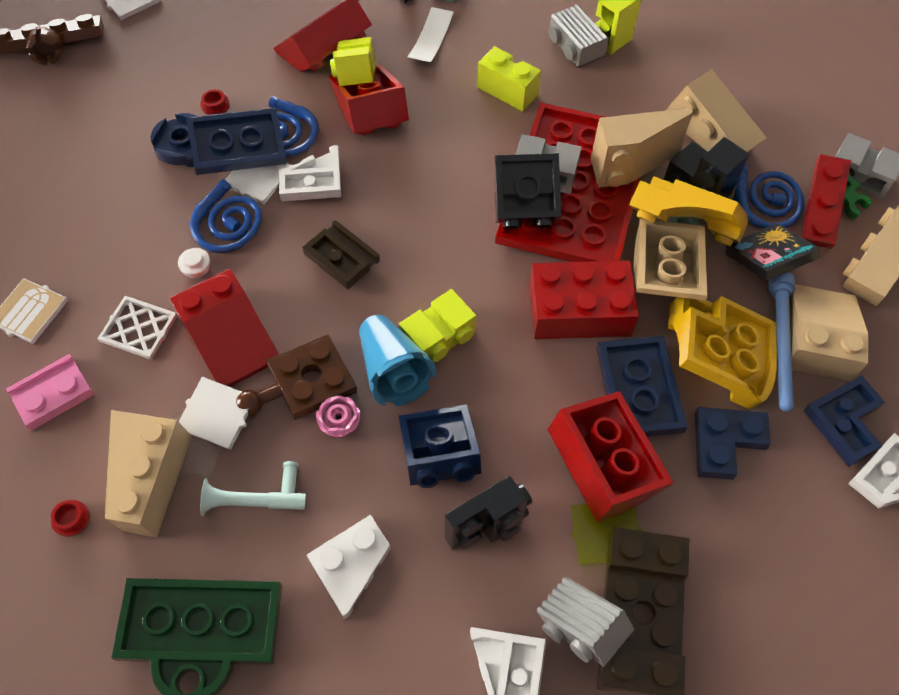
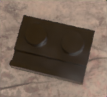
(341, 254)

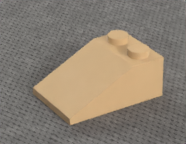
(636, 144)
(670, 260)
(827, 333)

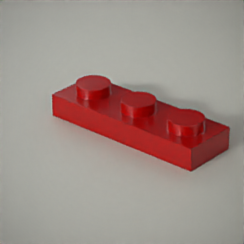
(826, 200)

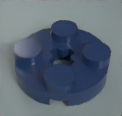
(165, 144)

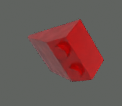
(372, 103)
(225, 328)

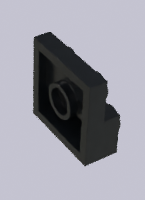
(527, 190)
(494, 511)

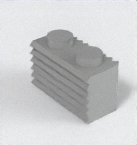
(577, 35)
(584, 621)

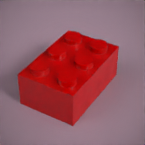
(583, 299)

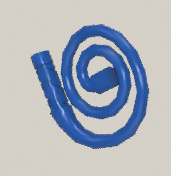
(302, 113)
(774, 199)
(231, 223)

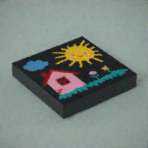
(773, 251)

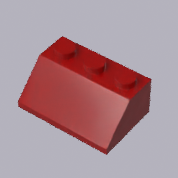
(320, 37)
(608, 455)

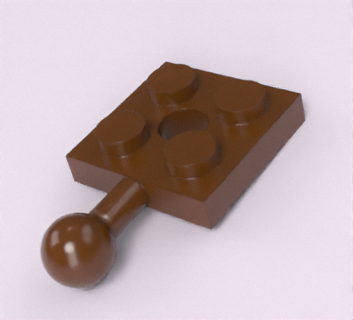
(288, 372)

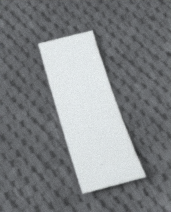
(431, 35)

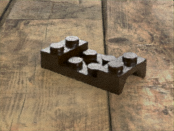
(650, 572)

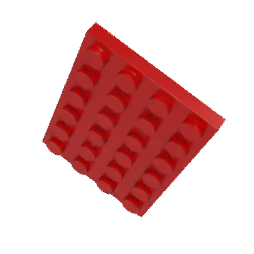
(592, 217)

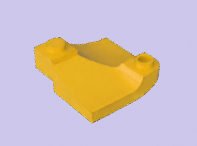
(666, 199)
(727, 346)

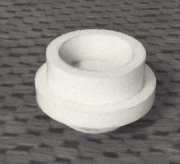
(194, 262)

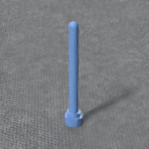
(781, 290)

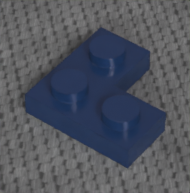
(839, 418)
(719, 435)

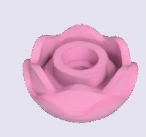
(335, 407)

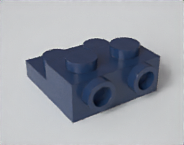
(440, 446)

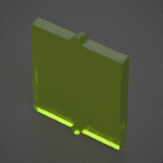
(593, 537)

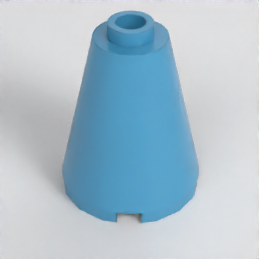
(394, 363)

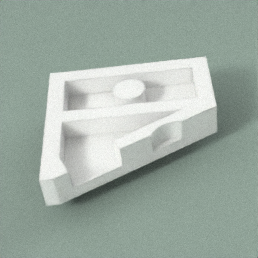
(312, 178)
(509, 661)

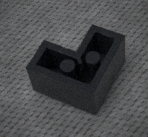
(711, 170)

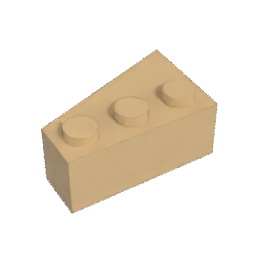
(716, 114)
(879, 266)
(142, 470)

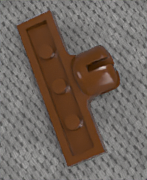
(47, 40)

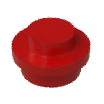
(214, 102)
(69, 518)

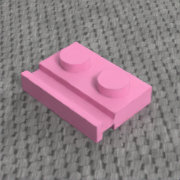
(50, 392)

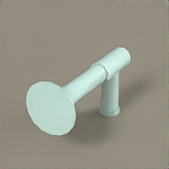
(286, 499)

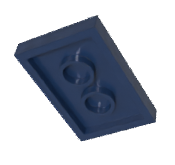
(236, 141)
(646, 380)

